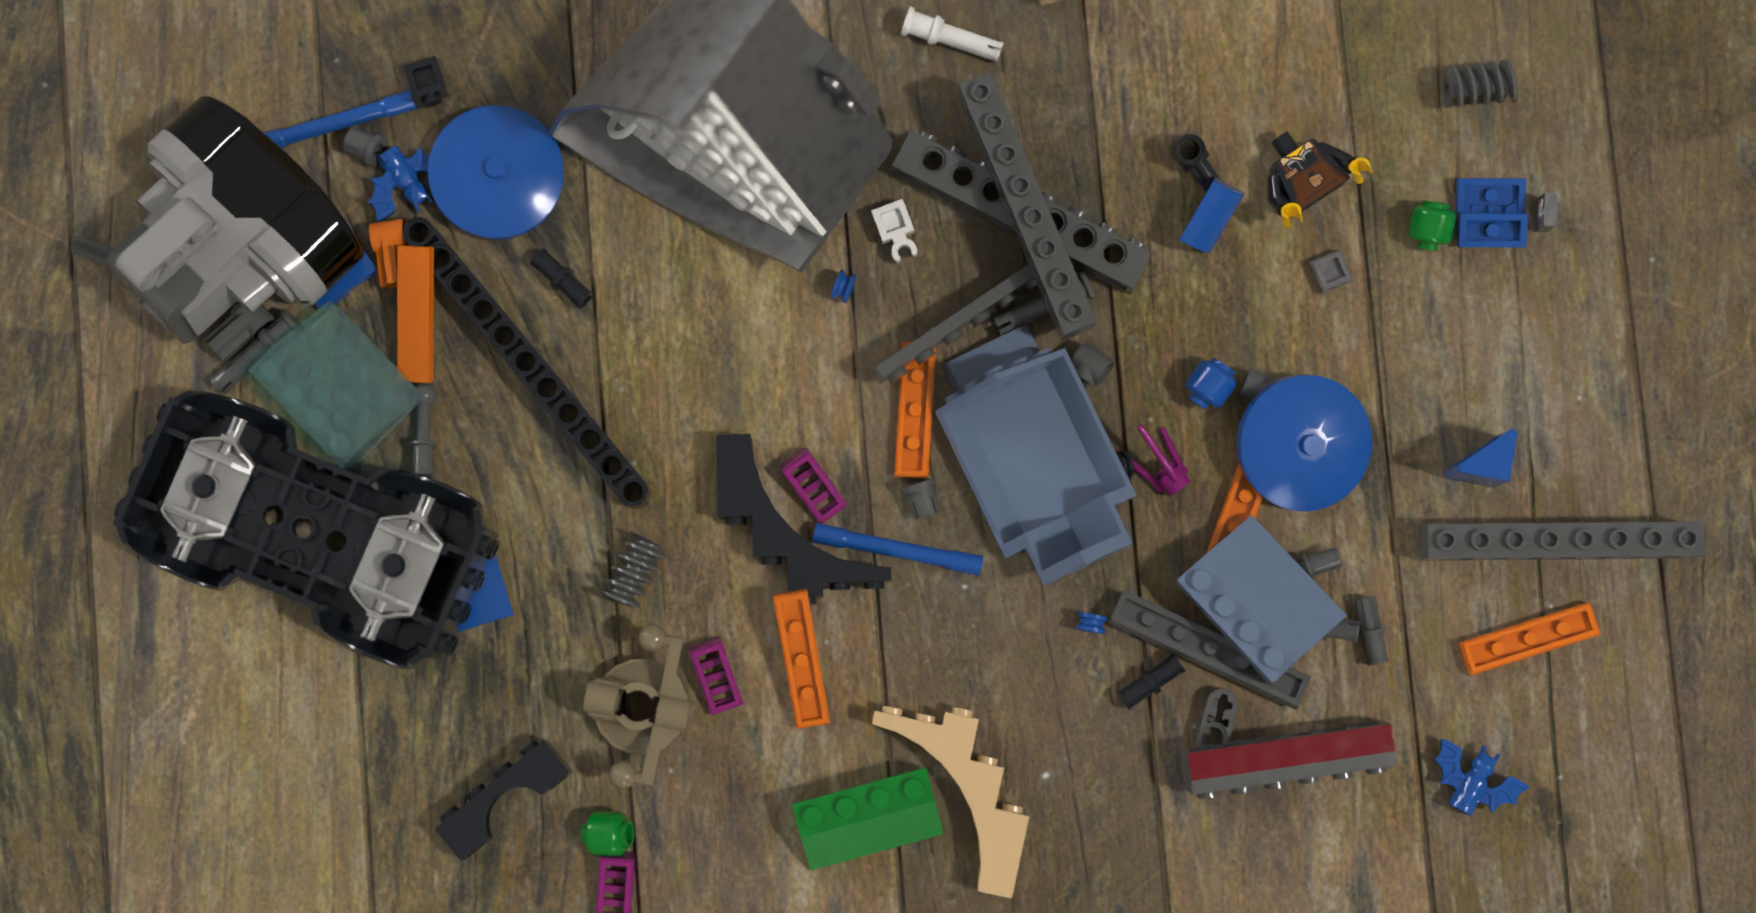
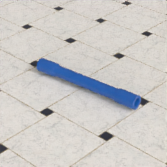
(386, 107)
(842, 538)

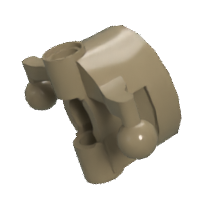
(643, 737)

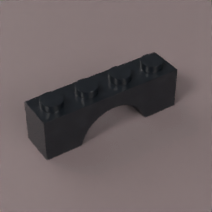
(469, 827)

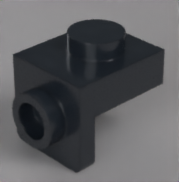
(426, 82)

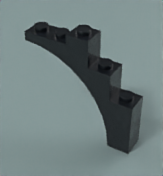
(743, 497)

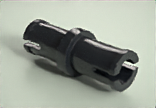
(561, 278)
(1151, 681)

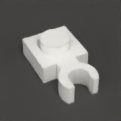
(893, 225)

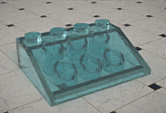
(336, 385)

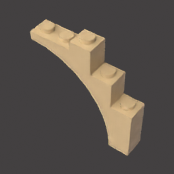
(998, 830)

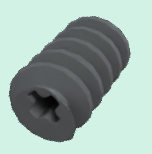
(1479, 82)
(634, 570)

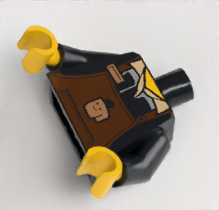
(1308, 175)

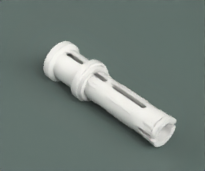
(935, 31)

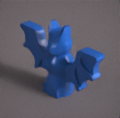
(399, 173)
(1472, 786)

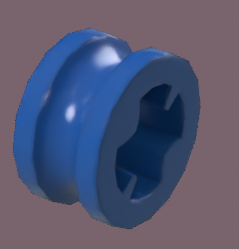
(843, 286)
(1091, 623)

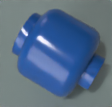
(1211, 383)

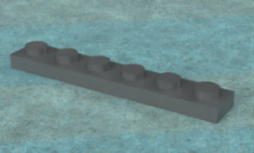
(950, 329)
(1202, 648)

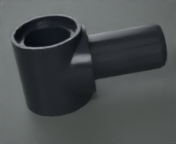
(1197, 163)

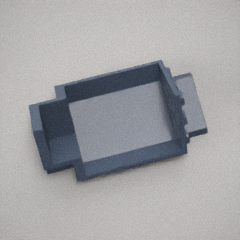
(1036, 454)

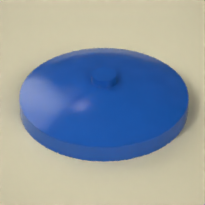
(496, 172)
(1304, 442)

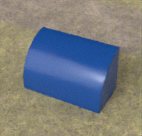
(1212, 216)

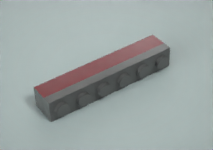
(1288, 757)

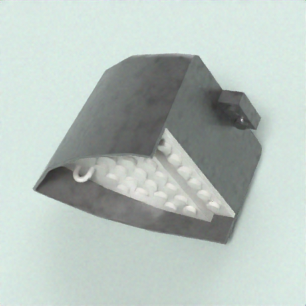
(733, 123)

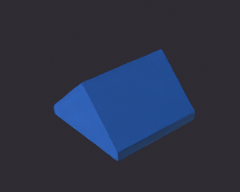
(1488, 464)

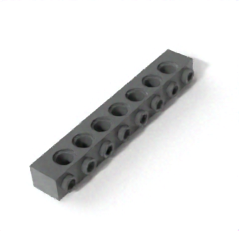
(940, 182)
(1025, 206)
(1562, 541)

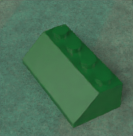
(867, 818)

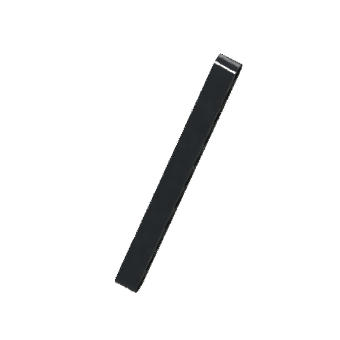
(539, 374)

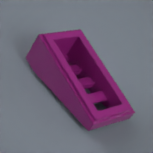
(796, 461)
(702, 649)
(626, 860)

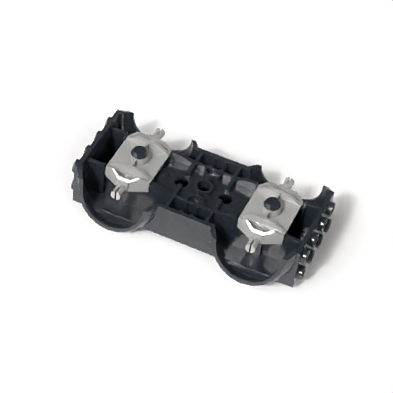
(408, 550)

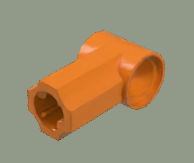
(384, 240)

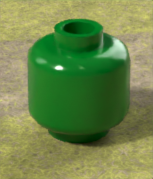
(1432, 225)
(607, 833)

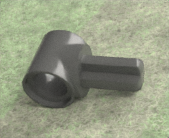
(1091, 365)

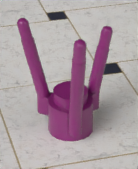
(1172, 475)

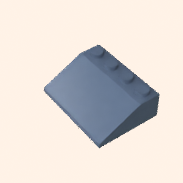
(1260, 599)

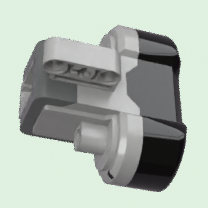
(228, 225)

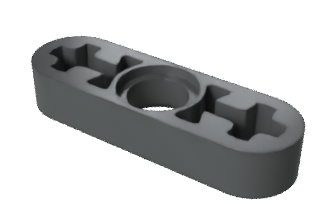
(1211, 710)

